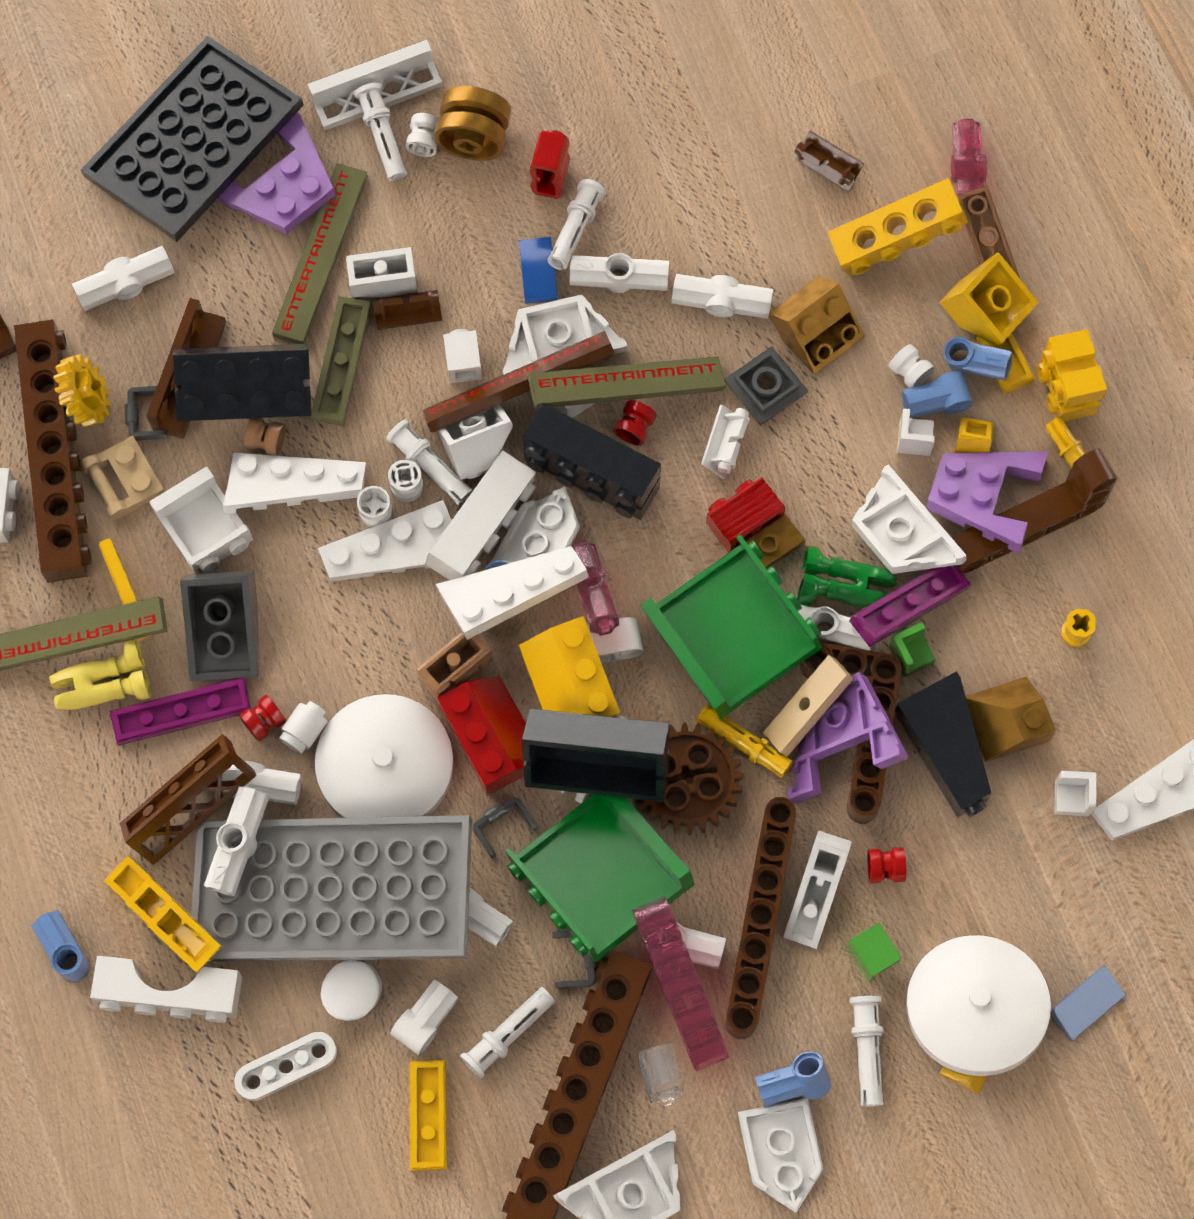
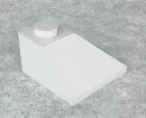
(476, 441)

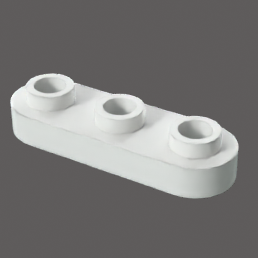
(269, 1066)

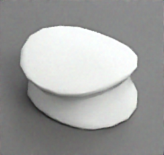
(351, 990)

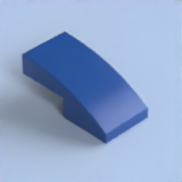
(537, 274)

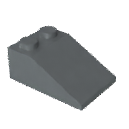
(221, 624)

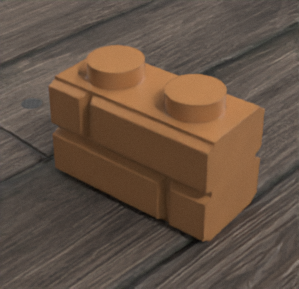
(454, 664)

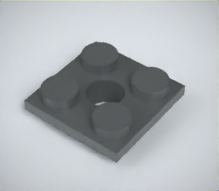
(760, 402)

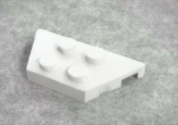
(553, 327)
(903, 529)
(630, 1188)

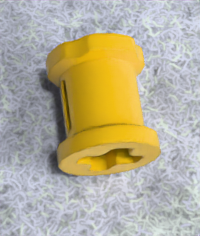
(1076, 618)

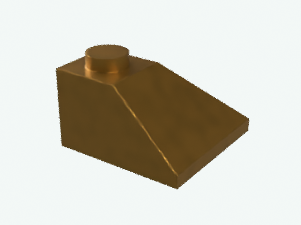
(1009, 718)

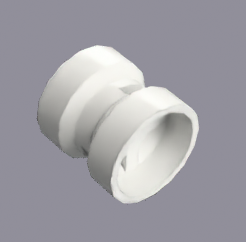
(421, 139)
(909, 364)
(407, 487)
(374, 499)

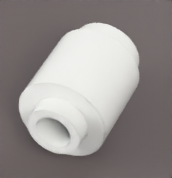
(303, 727)

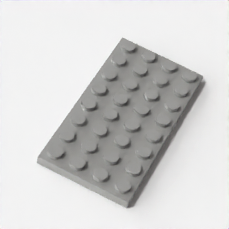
(342, 890)

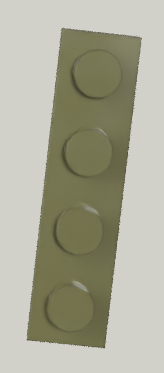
(341, 361)

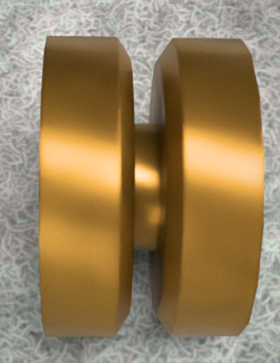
(472, 123)

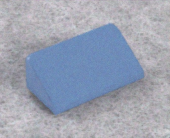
(1087, 1003)

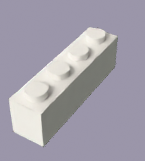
(481, 517)

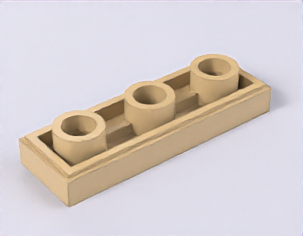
(808, 705)

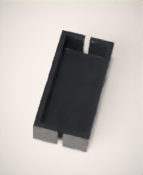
(242, 382)
(591, 462)
(596, 755)

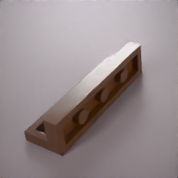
(196, 330)
(179, 791)

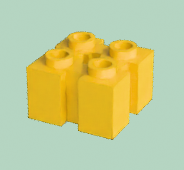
(1072, 376)

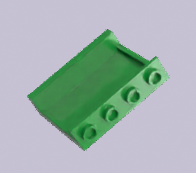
(734, 628)
(598, 870)

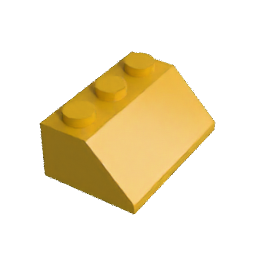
(569, 671)

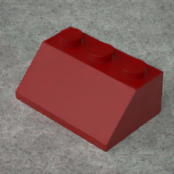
(487, 730)

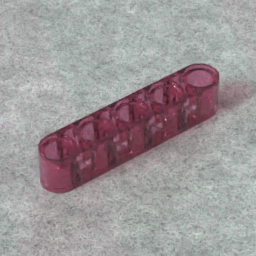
(680, 983)

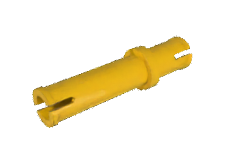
(756, 749)

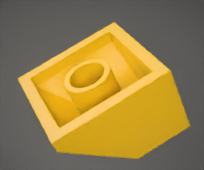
(990, 300)

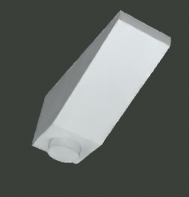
(817, 889)

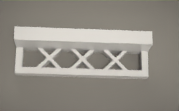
(379, 70)

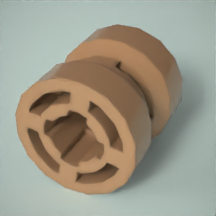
(264, 435)

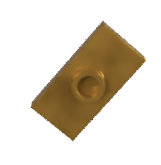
(777, 540)

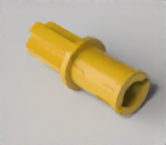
(1070, 447)

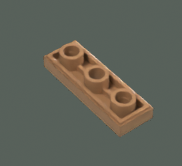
(983, 217)

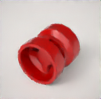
(634, 422)
(268, 712)
(886, 865)

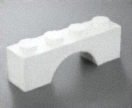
(211, 993)

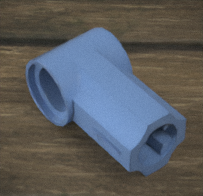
(980, 360)
(946, 394)
(60, 945)
(804, 1077)

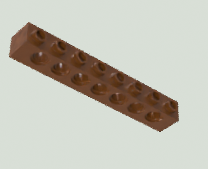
(55, 562)
(633, 976)

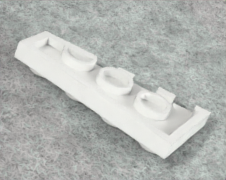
(388, 546)
(507, 590)
(1151, 798)

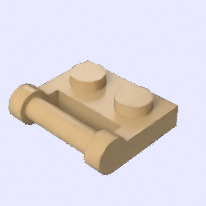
(132, 472)

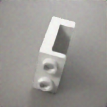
(197, 522)

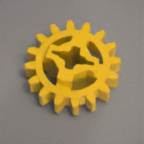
(82, 390)

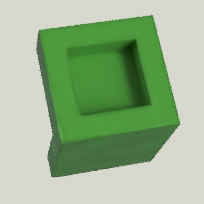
(912, 649)
(873, 951)

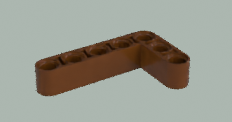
(1079, 496)
(886, 691)

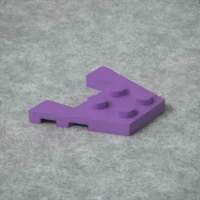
(290, 188)
(970, 487)
(847, 722)

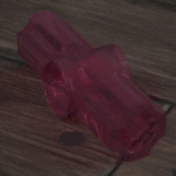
(967, 161)
(594, 591)

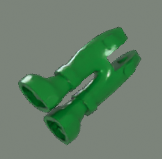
(851, 594)

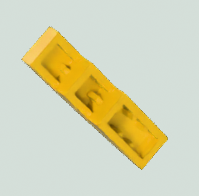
(163, 914)

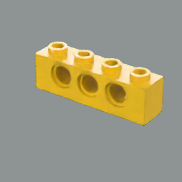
(880, 224)

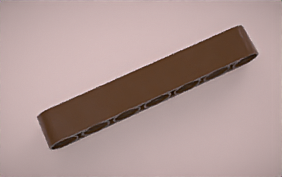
(761, 900)

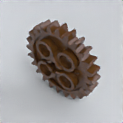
(698, 807)

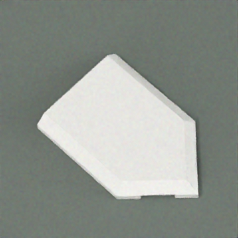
(540, 528)
(782, 1150)

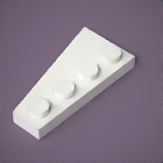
(272, 479)

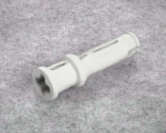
(379, 115)
(580, 212)
(420, 452)
(867, 1033)
(495, 1043)

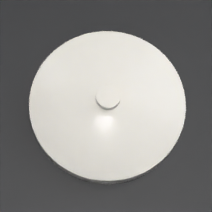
(384, 759)
(978, 1005)

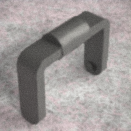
(131, 415)
(495, 814)
(589, 964)

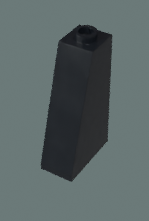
(947, 742)

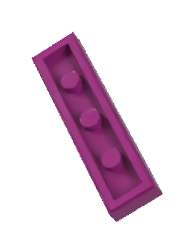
(908, 603)
(180, 711)

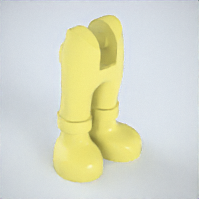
(87, 673)

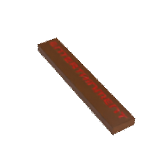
(515, 382)

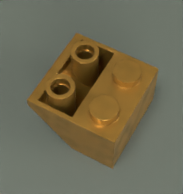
(817, 323)

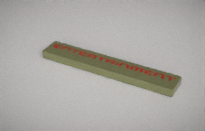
(319, 256)
(626, 382)
(82, 633)

